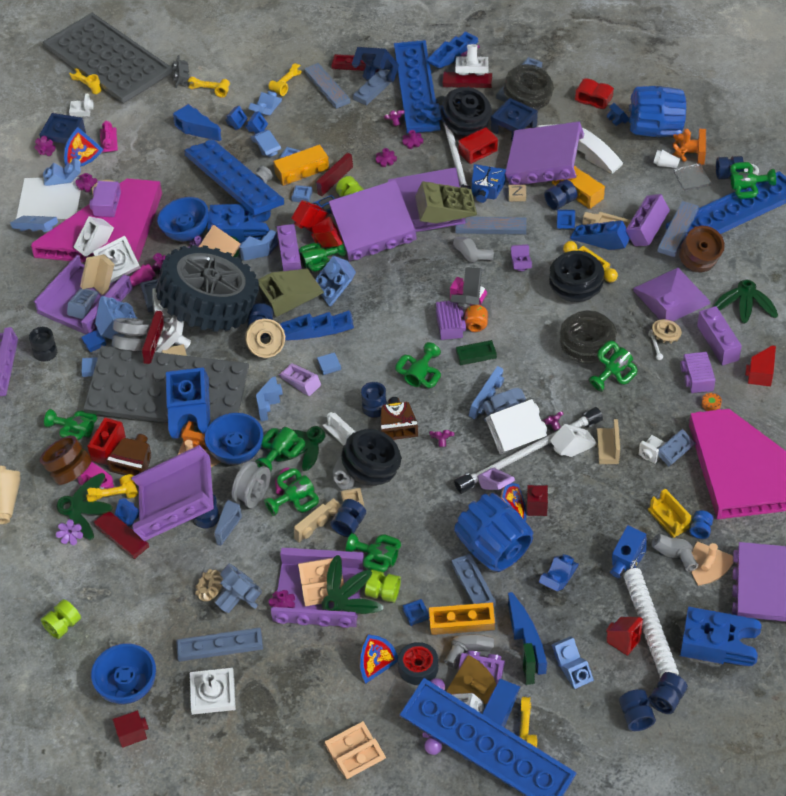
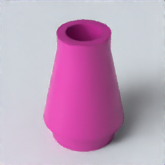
(143, 274)

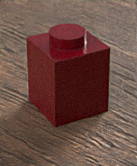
(537, 500)
(130, 728)

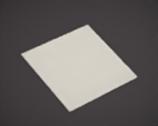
(49, 201)

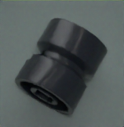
(43, 344)

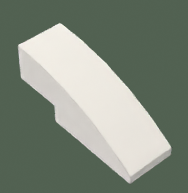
(598, 152)

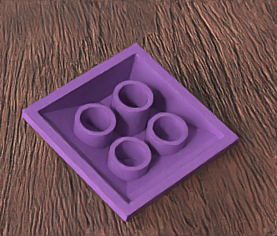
(671, 295)

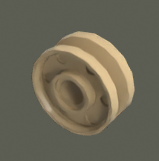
(276, 335)

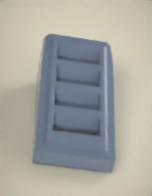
(80, 305)
(228, 520)

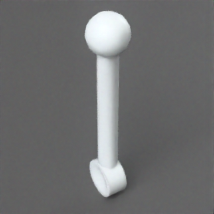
(659, 356)

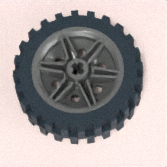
(207, 288)

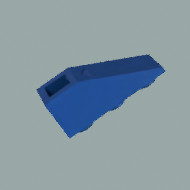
(194, 123)
(604, 235)

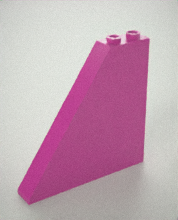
(132, 219)
(739, 465)

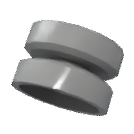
(131, 333)

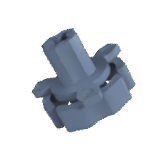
(503, 401)
(237, 587)

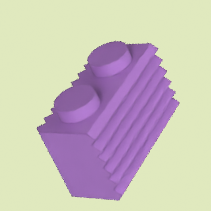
(105, 198)
(449, 320)
(698, 372)

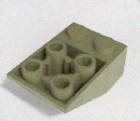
(444, 203)
(288, 289)

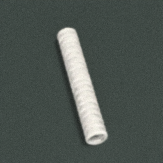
(651, 625)

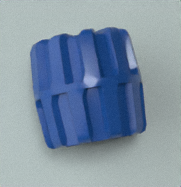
(657, 111)
(494, 532)

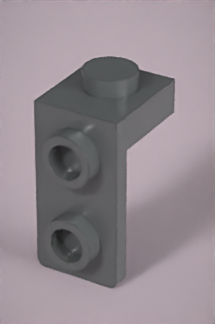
(471, 288)

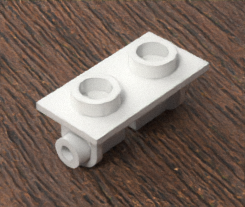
(338, 428)

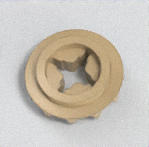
(673, 329)
(212, 580)

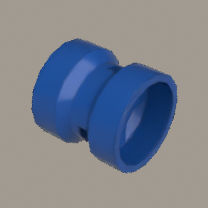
(701, 524)

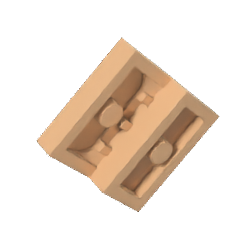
(219, 239)
(314, 580)
(354, 750)

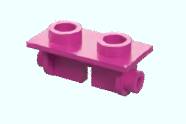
(108, 137)

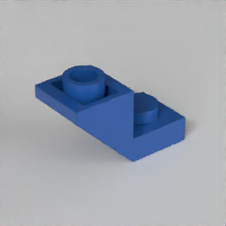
(559, 572)

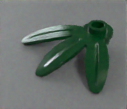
(747, 291)
(312, 438)
(79, 506)
(352, 586)

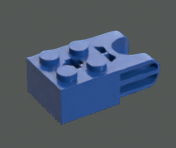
(238, 221)
(187, 399)
(717, 637)

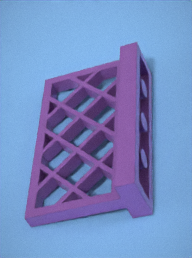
(7, 353)

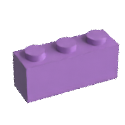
(647, 220)
(288, 247)
(719, 335)

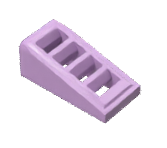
(302, 379)
(494, 479)

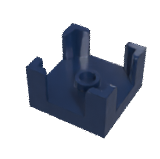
(375, 59)
(513, 117)
(60, 127)

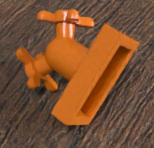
(690, 146)

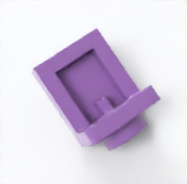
(520, 257)

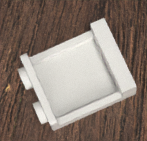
(516, 426)

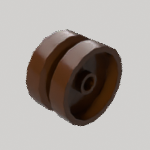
(701, 249)
(65, 460)

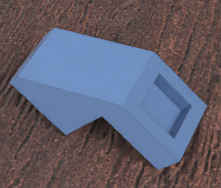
(267, 103)
(267, 143)
(58, 175)
(255, 248)
(268, 395)
(569, 660)

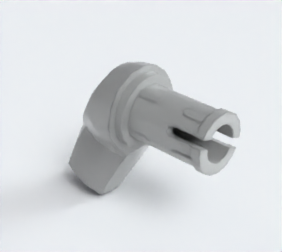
(470, 251)
(341, 476)
(675, 549)
(465, 642)

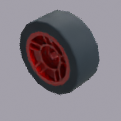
(421, 654)

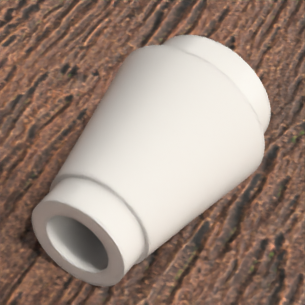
(666, 159)

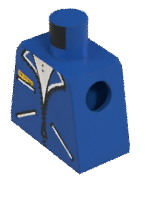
(487, 182)
(628, 551)

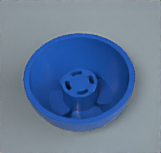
(184, 218)
(234, 438)
(124, 673)

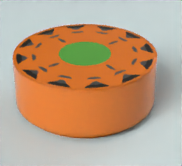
(711, 402)

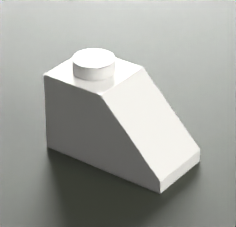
(93, 235)
(572, 440)

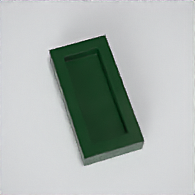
(476, 352)
(528, 663)

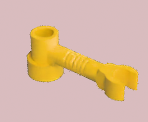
(92, 81)
(281, 87)
(221, 88)
(127, 486)
(524, 722)

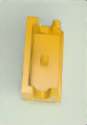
(670, 514)

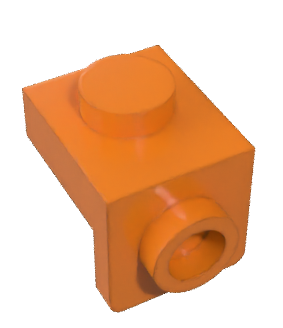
(197, 438)

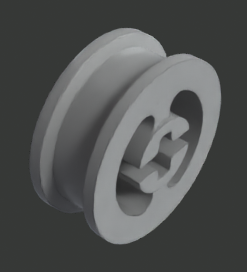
(251, 484)

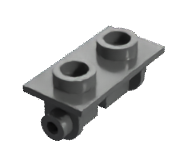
(181, 72)

